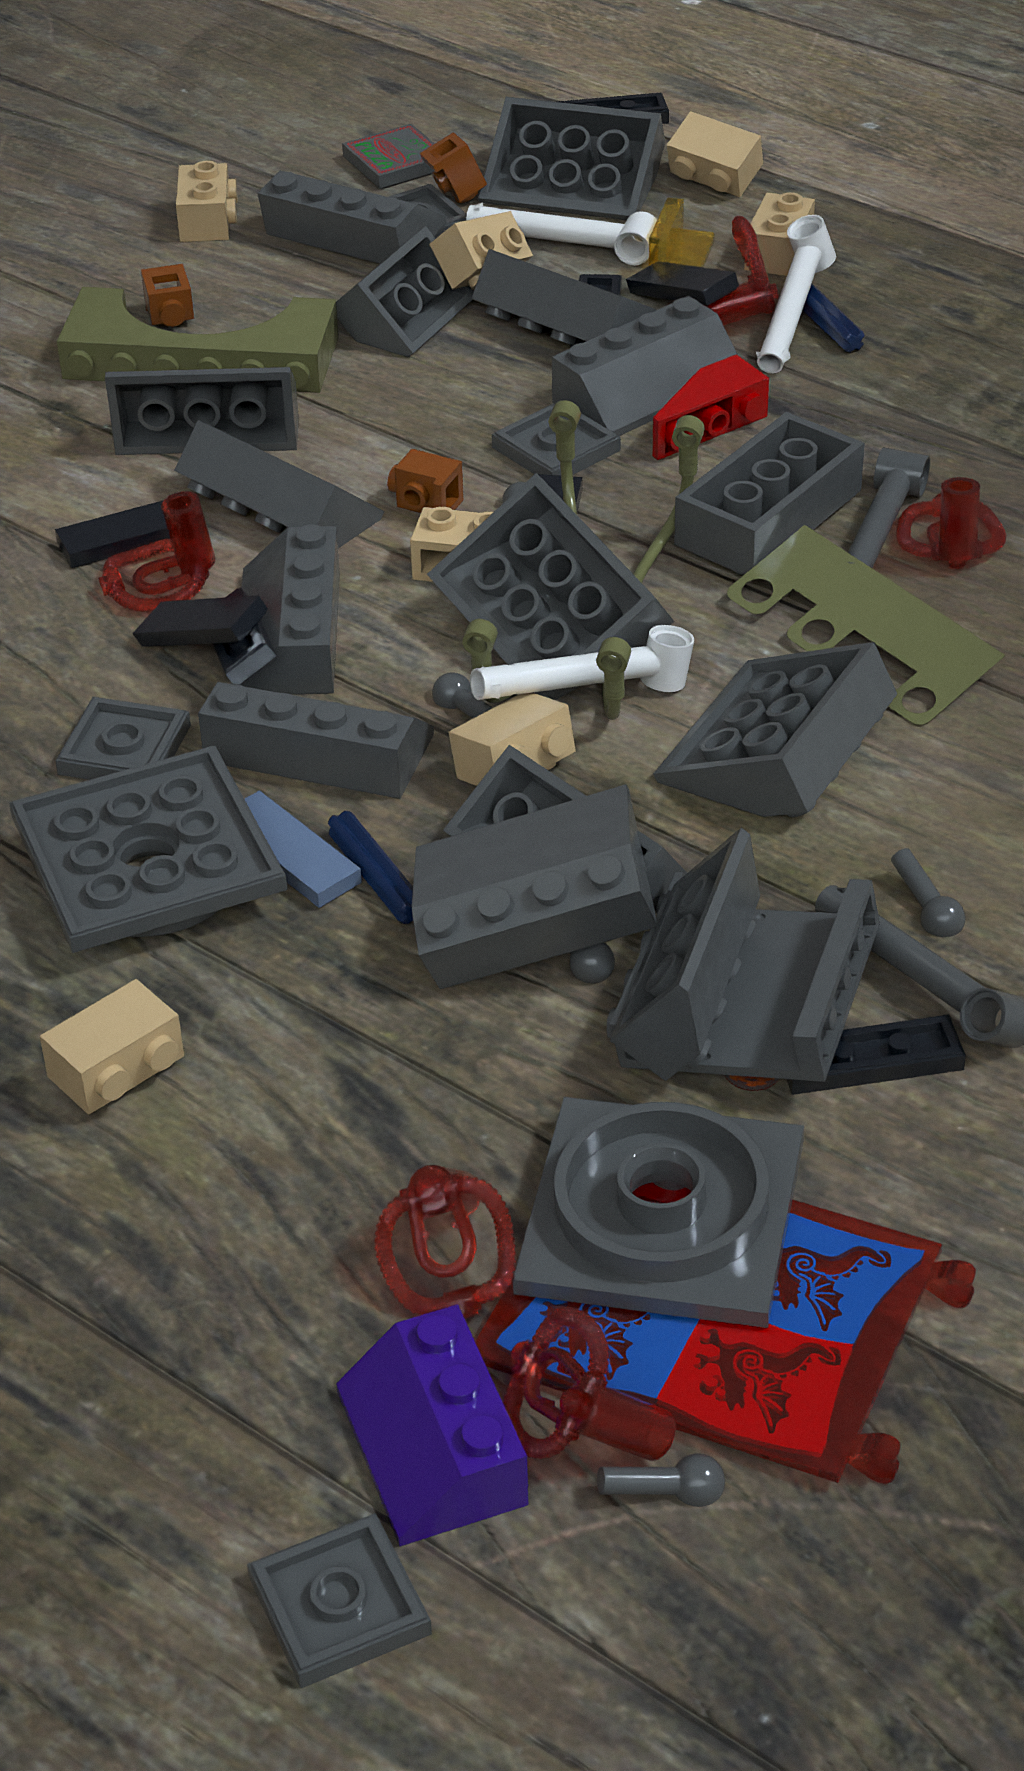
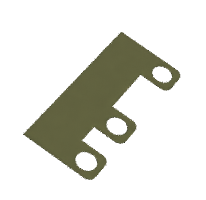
(865, 601)

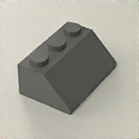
(402, 299)

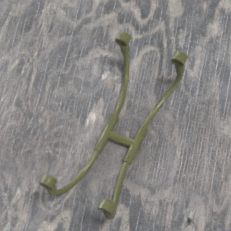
(613, 667)

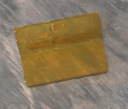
(678, 245)

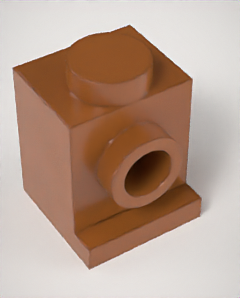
(454, 168)
(171, 304)
(426, 481)

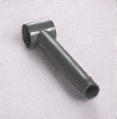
(895, 477)
(974, 1002)

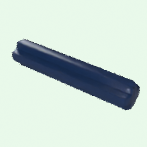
(833, 320)
(374, 864)

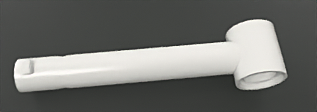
(583, 230)
(811, 255)
(659, 665)

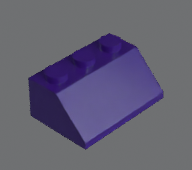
(434, 1428)

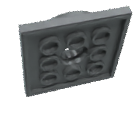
(169, 808)
(686, 1258)

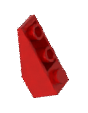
(720, 395)

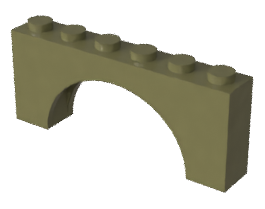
(107, 338)

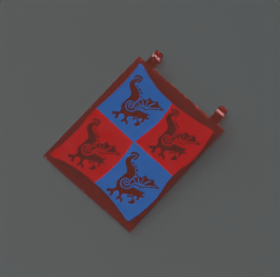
(777, 1390)

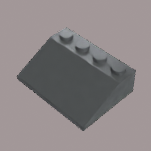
(573, 158)
(545, 582)
(782, 730)
(530, 888)

